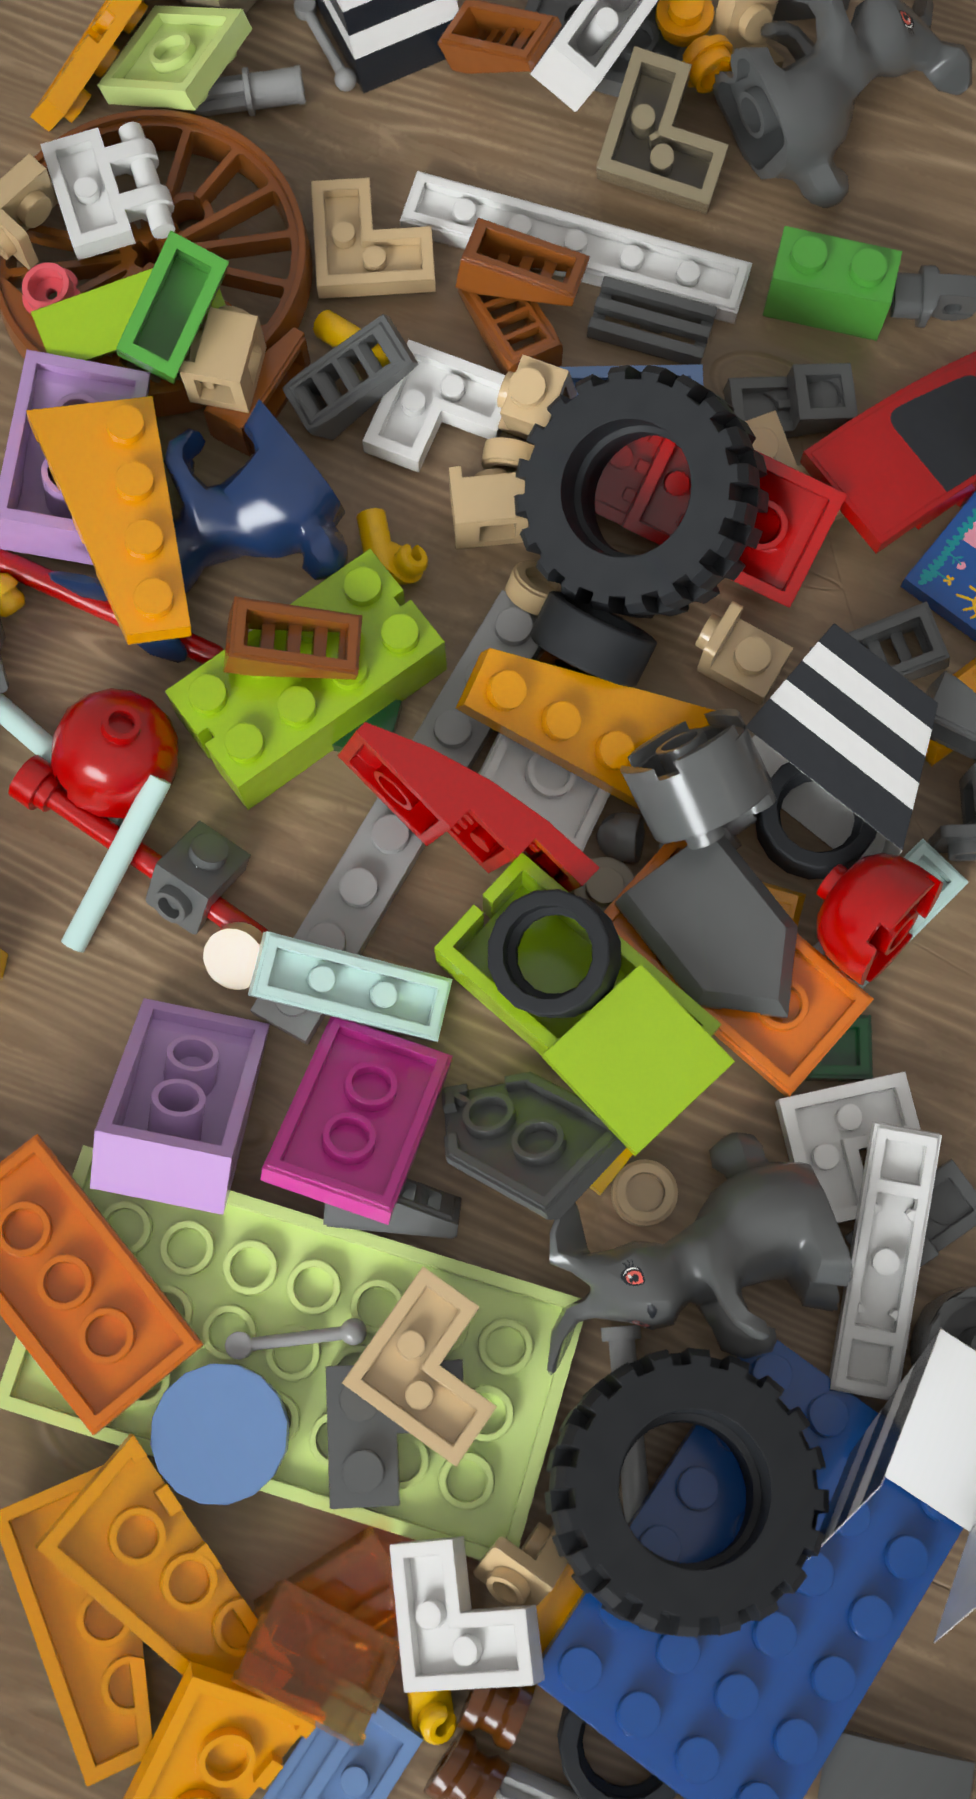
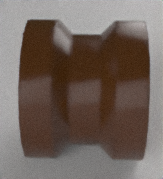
(497, 1712)
(466, 1772)

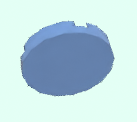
(219, 1434)

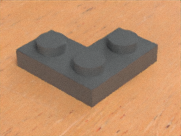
(363, 1445)

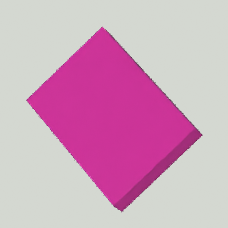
(357, 1119)

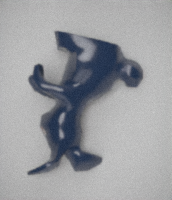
(262, 510)

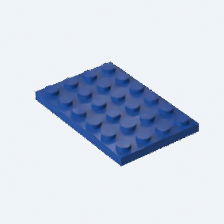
(769, 1701)

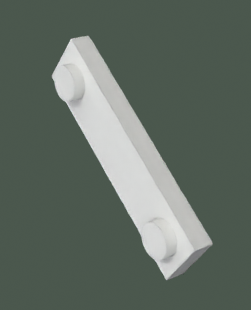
(884, 1260)

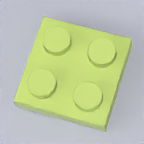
(175, 57)

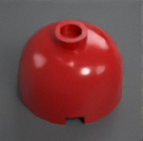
(110, 749)
(872, 911)

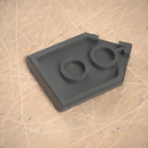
(716, 930)
(528, 1141)

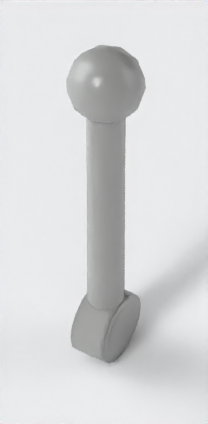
(345, 77)
(240, 1344)

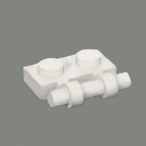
(89, 195)

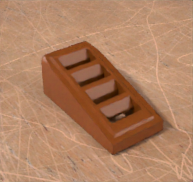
(483, 35)
(489, 267)
(546, 345)
(279, 366)
(294, 619)

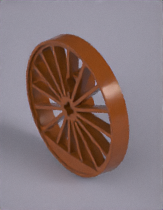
(186, 136)

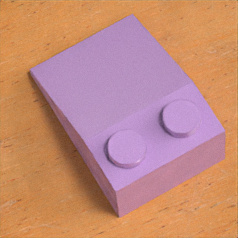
(31, 506)
(178, 1107)

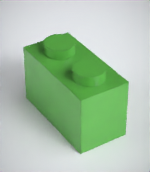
(832, 283)
(172, 307)

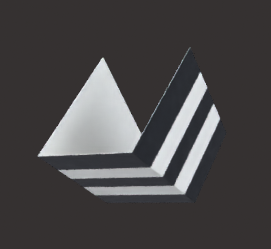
(387, 36)
(853, 733)
(928, 1448)

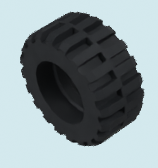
(566, 473)
(777, 1474)

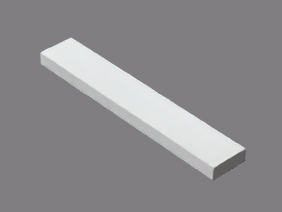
(613, 250)

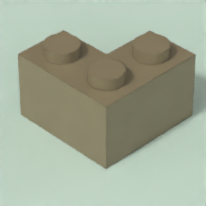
(646, 148)

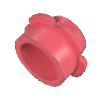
(45, 280)

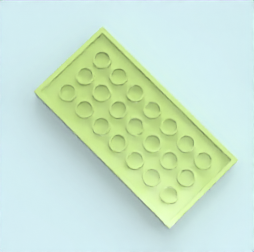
(287, 1272)

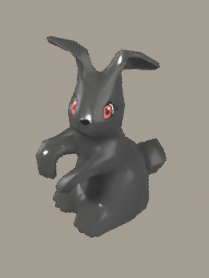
(800, 115)
(751, 1230)

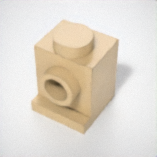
(225, 360)
(529, 392)
(485, 508)

